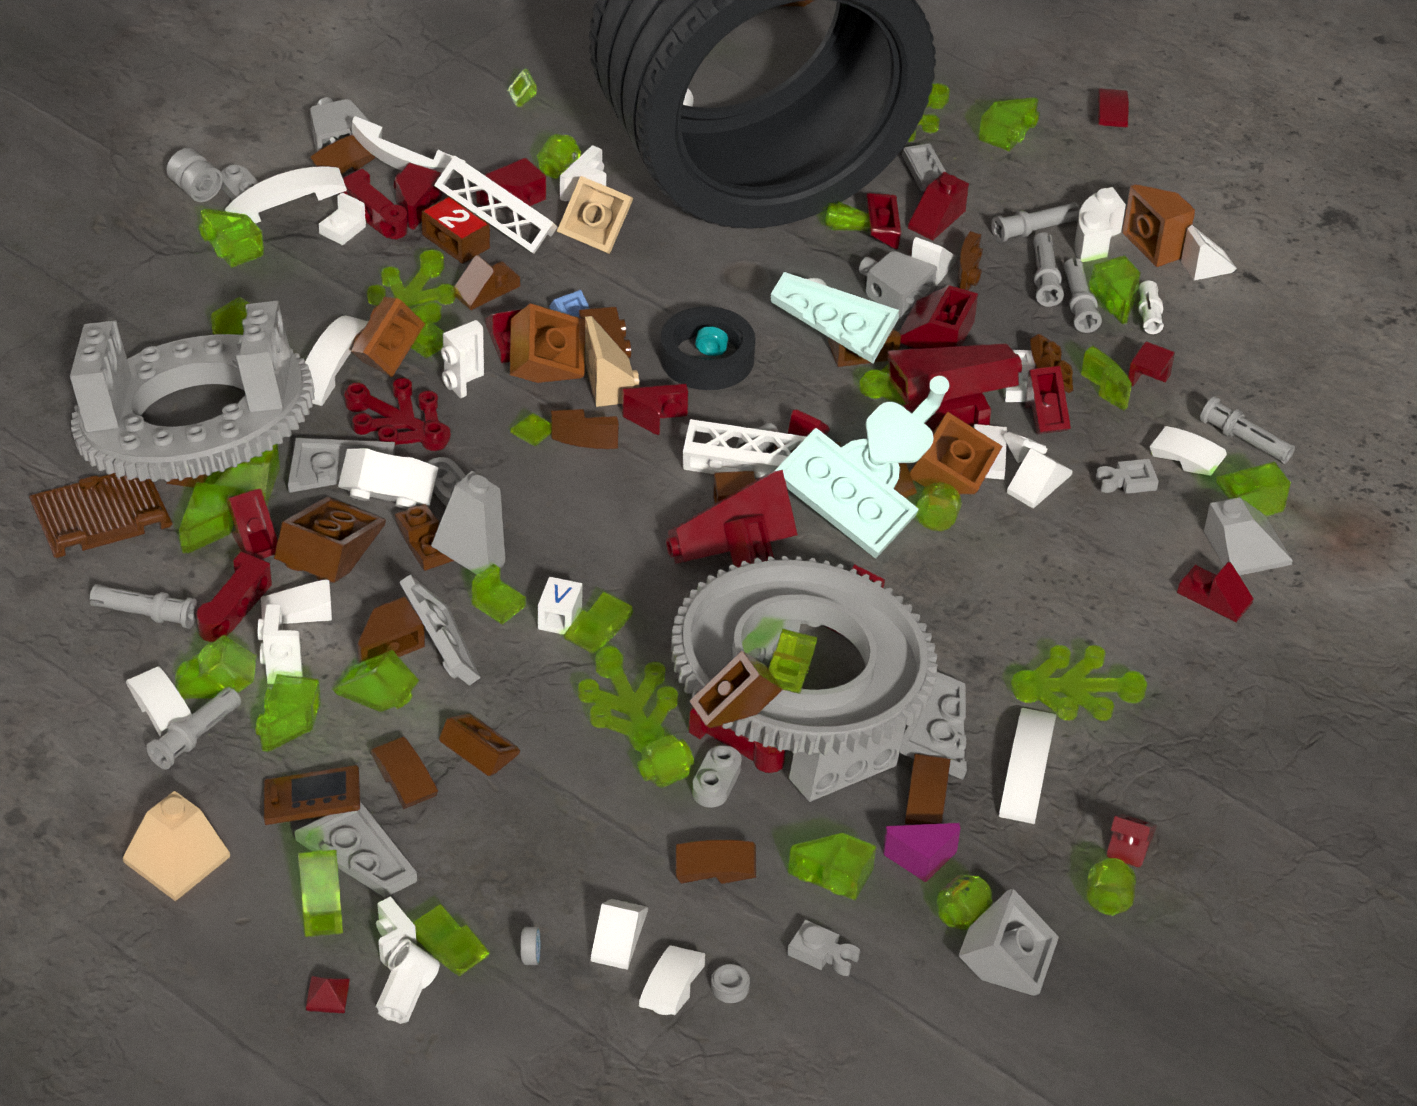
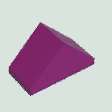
(921, 847)

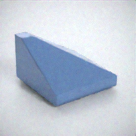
(570, 304)

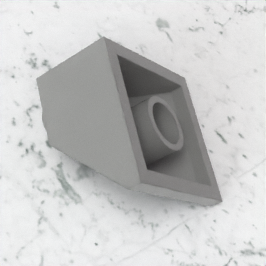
(1244, 537)
(1010, 945)

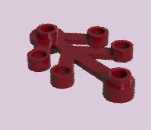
(431, 434)

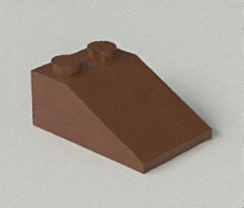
(327, 539)

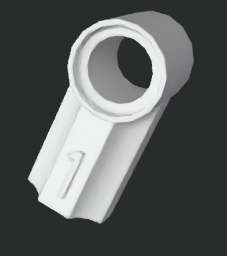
(410, 973)

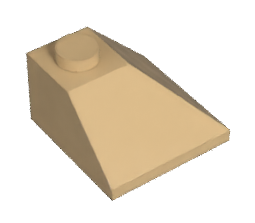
(595, 214)
(606, 366)
(175, 846)

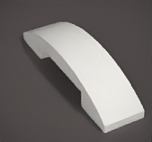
(370, 136)
(287, 187)
(331, 353)
(1027, 765)

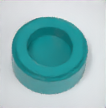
(711, 341)

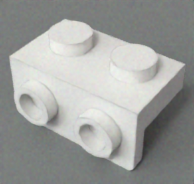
(462, 356)
(280, 647)

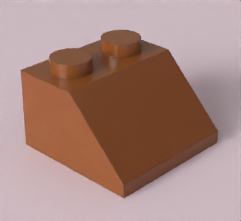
(1157, 223)
(388, 336)
(546, 345)
(957, 457)

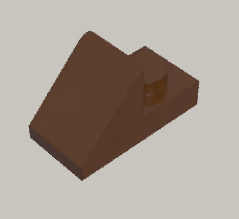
(484, 282)

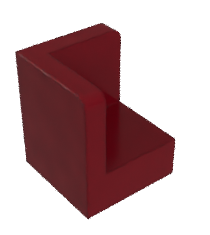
(1153, 362)

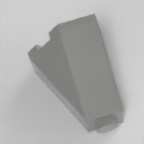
(473, 525)

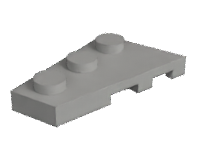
(321, 461)
(442, 629)
(941, 726)
(361, 850)

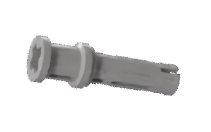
(1024, 223)
(1047, 275)
(1083, 303)
(1234, 423)
(158, 606)
(184, 735)

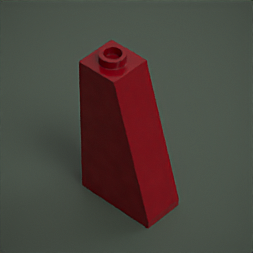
(966, 368)
(705, 531)

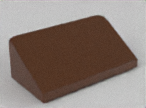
(478, 743)

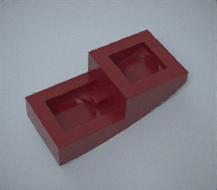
(1113, 108)

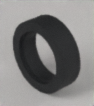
(707, 373)

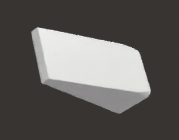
(302, 603)

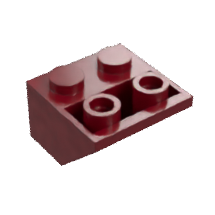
(940, 319)

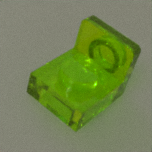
(430, 338)
(495, 596)

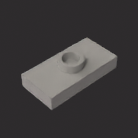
(923, 164)

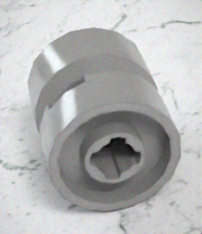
(194, 174)

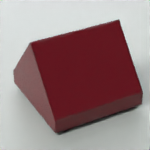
(804, 424)

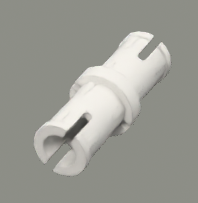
(1150, 307)

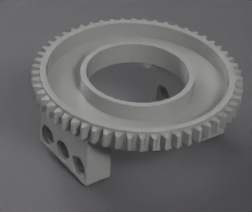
(118, 390)
(836, 731)

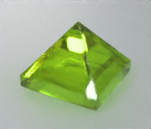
(523, 88)
(532, 429)

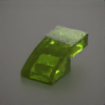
(1106, 373)
(600, 624)
(792, 659)
(448, 942)

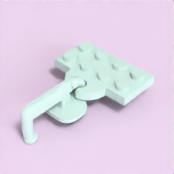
(859, 491)

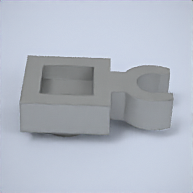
(1131, 475)
(820, 946)

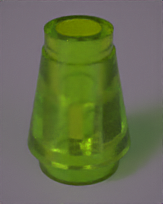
(846, 218)

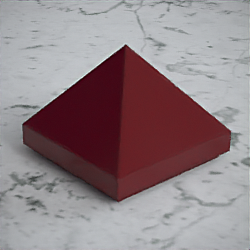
(328, 994)

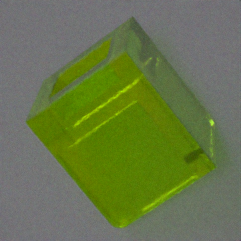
(230, 317)

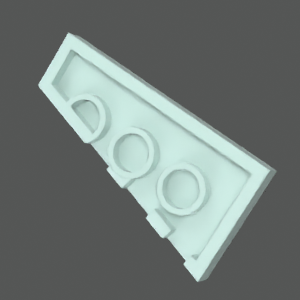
(837, 314)

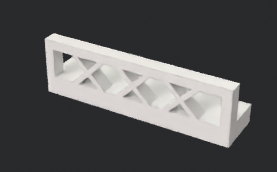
(504, 197)
(714, 458)

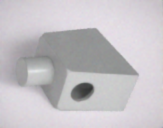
(332, 121)
(898, 280)

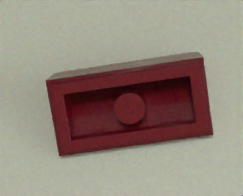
(884, 218)
(748, 540)

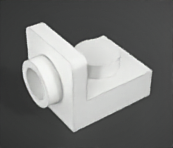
(345, 221)
(393, 927)

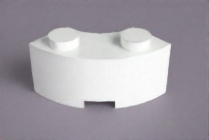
(1097, 222)
(387, 478)

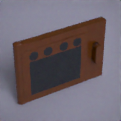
(311, 795)

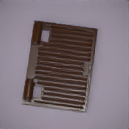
(98, 512)

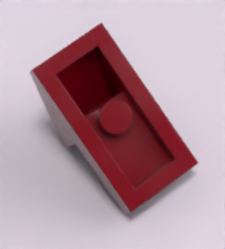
(500, 332)
(1048, 400)
(649, 404)
(252, 524)
(1220, 592)
(1130, 839)

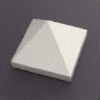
(1021, 445)

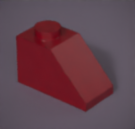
(520, 180)
(416, 191)
(939, 206)

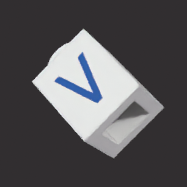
(559, 605)

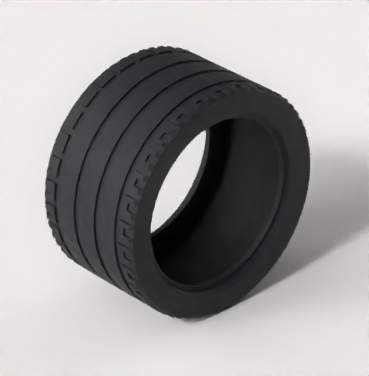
(780, 152)

